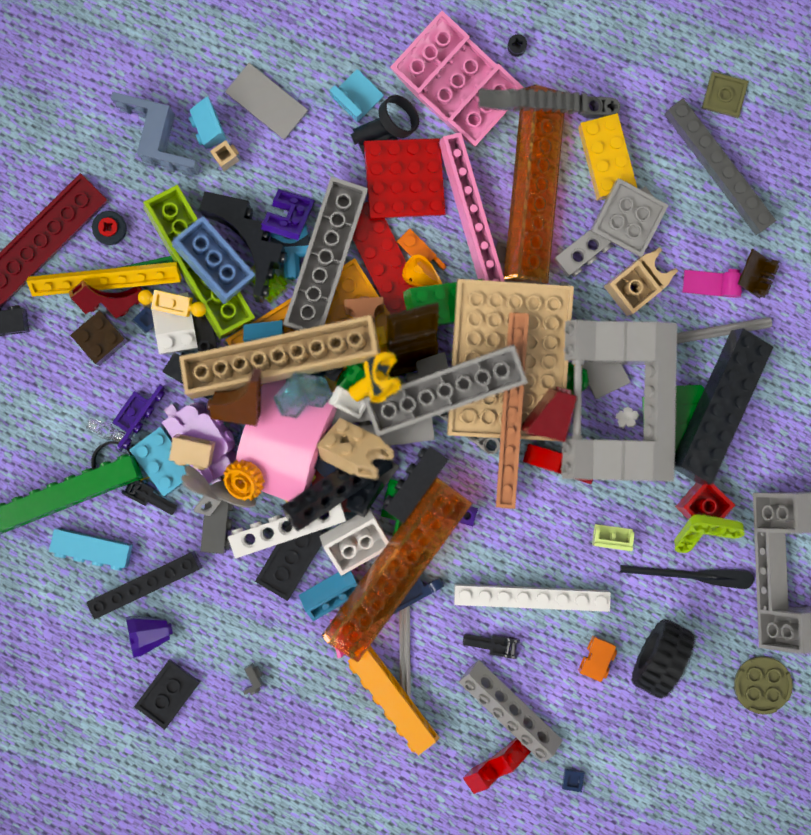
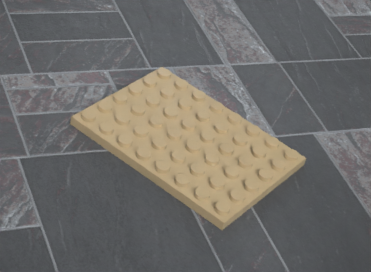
(482, 328)

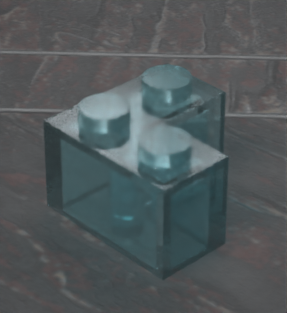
(302, 391)

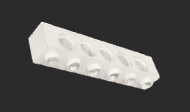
(242, 548)

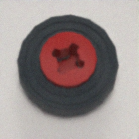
(115, 226)

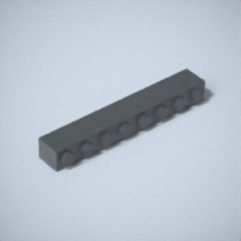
(719, 167)

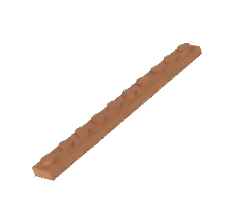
(512, 418)

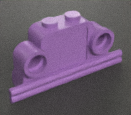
(196, 422)

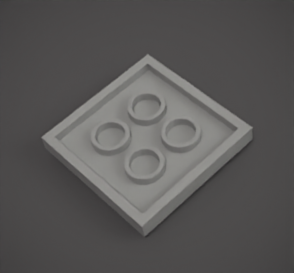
(629, 217)

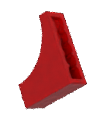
(546, 460)

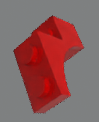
(500, 764)

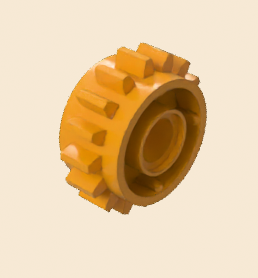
(243, 480)

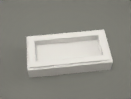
(343, 401)

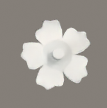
(627, 417)

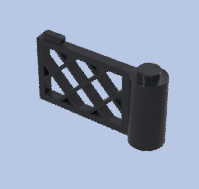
(370, 132)

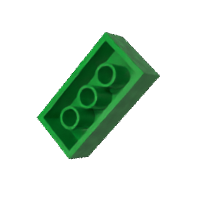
(442, 293)

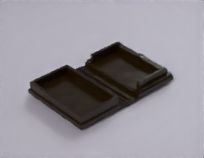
(412, 337)

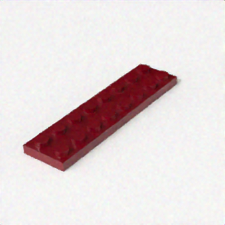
(47, 234)

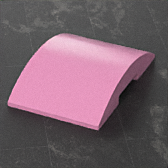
(447, 72)
(284, 445)

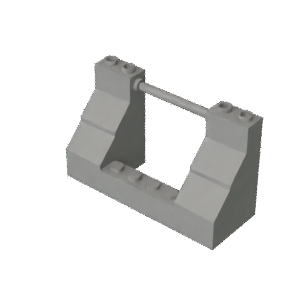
(627, 344)
(779, 625)

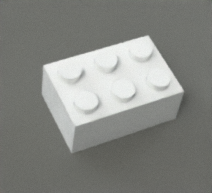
(354, 542)

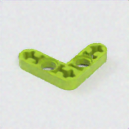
(702, 524)

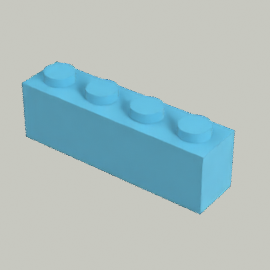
(90, 548)

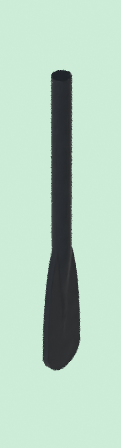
(721, 577)

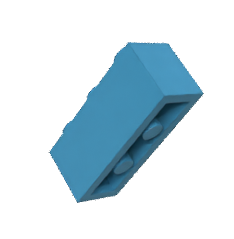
(328, 594)

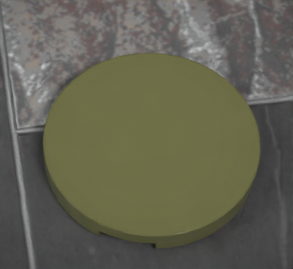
(763, 685)

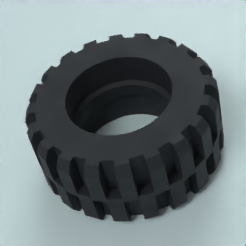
(663, 658)

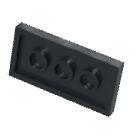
(289, 563)

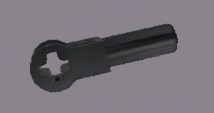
(145, 494)
(497, 645)

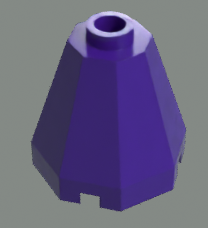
(147, 633)

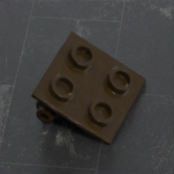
(757, 274)

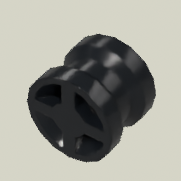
(515, 49)

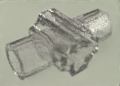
(97, 426)

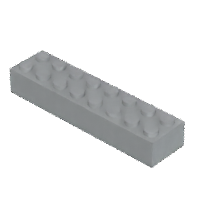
(325, 255)
(448, 389)

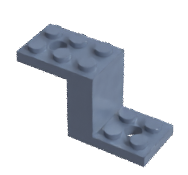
(155, 134)

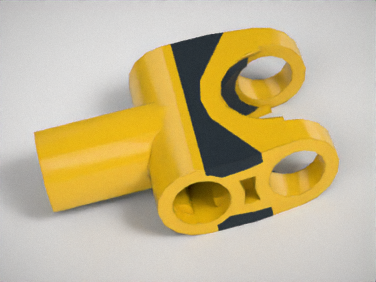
(376, 382)

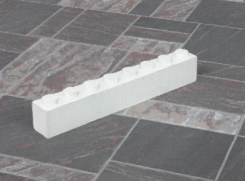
(532, 597)

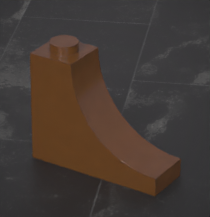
(240, 405)

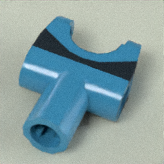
(295, 250)

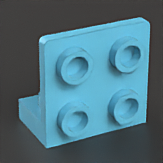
(356, 95)

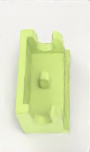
(613, 537)

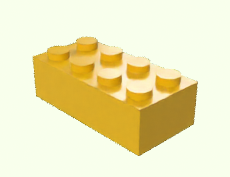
(606, 154)

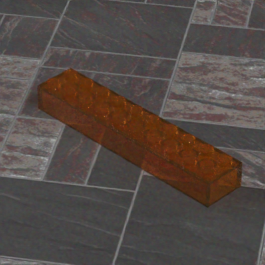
(534, 194)
(396, 570)

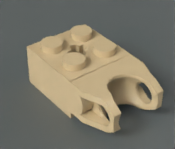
(644, 278)
(353, 449)

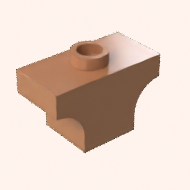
(364, 307)

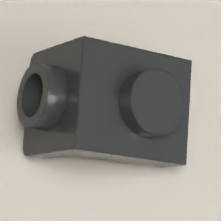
(254, 674)

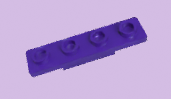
(133, 413)

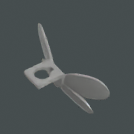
(215, 493)

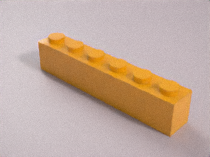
(394, 701)

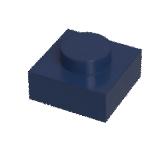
(144, 320)
(573, 780)

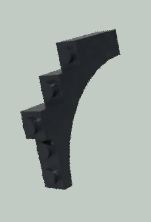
(237, 216)

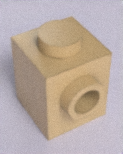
(225, 155)

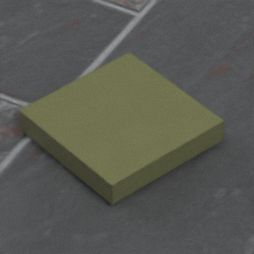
(725, 94)

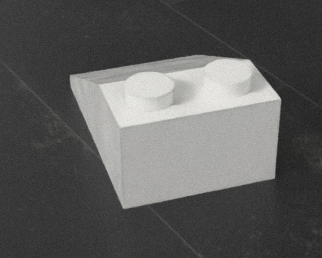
(174, 331)

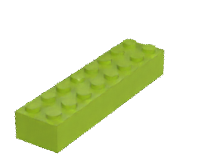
(170, 217)

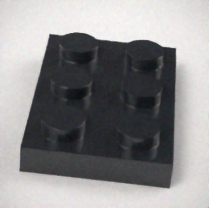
(167, 694)

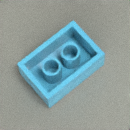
(153, 457)

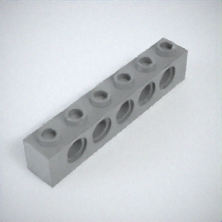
(565, 259)
(510, 711)

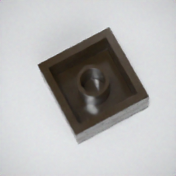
(99, 338)

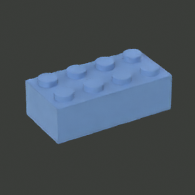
(213, 260)

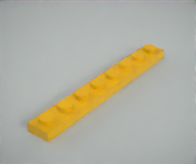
(105, 278)

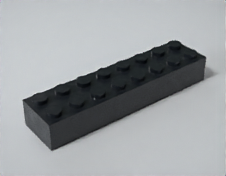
(721, 406)

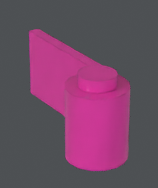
(713, 283)

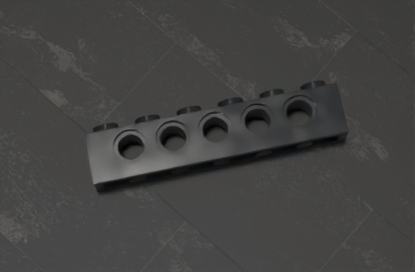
(328, 494)
(144, 585)

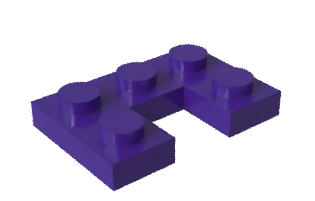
(292, 225)

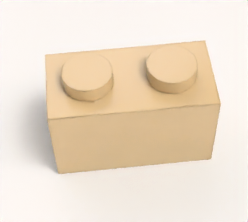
(191, 451)

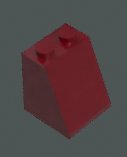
(551, 415)

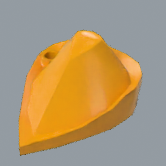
(420, 272)

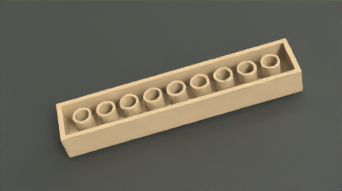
(280, 356)

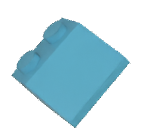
(207, 124)

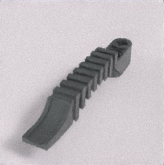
(548, 100)

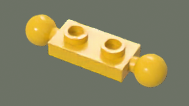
(172, 303)

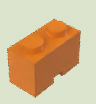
(599, 657)

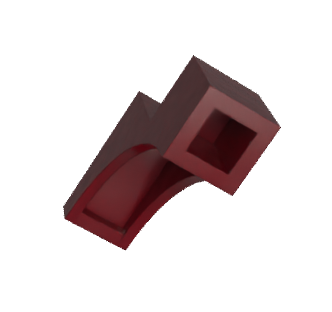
(117, 303)

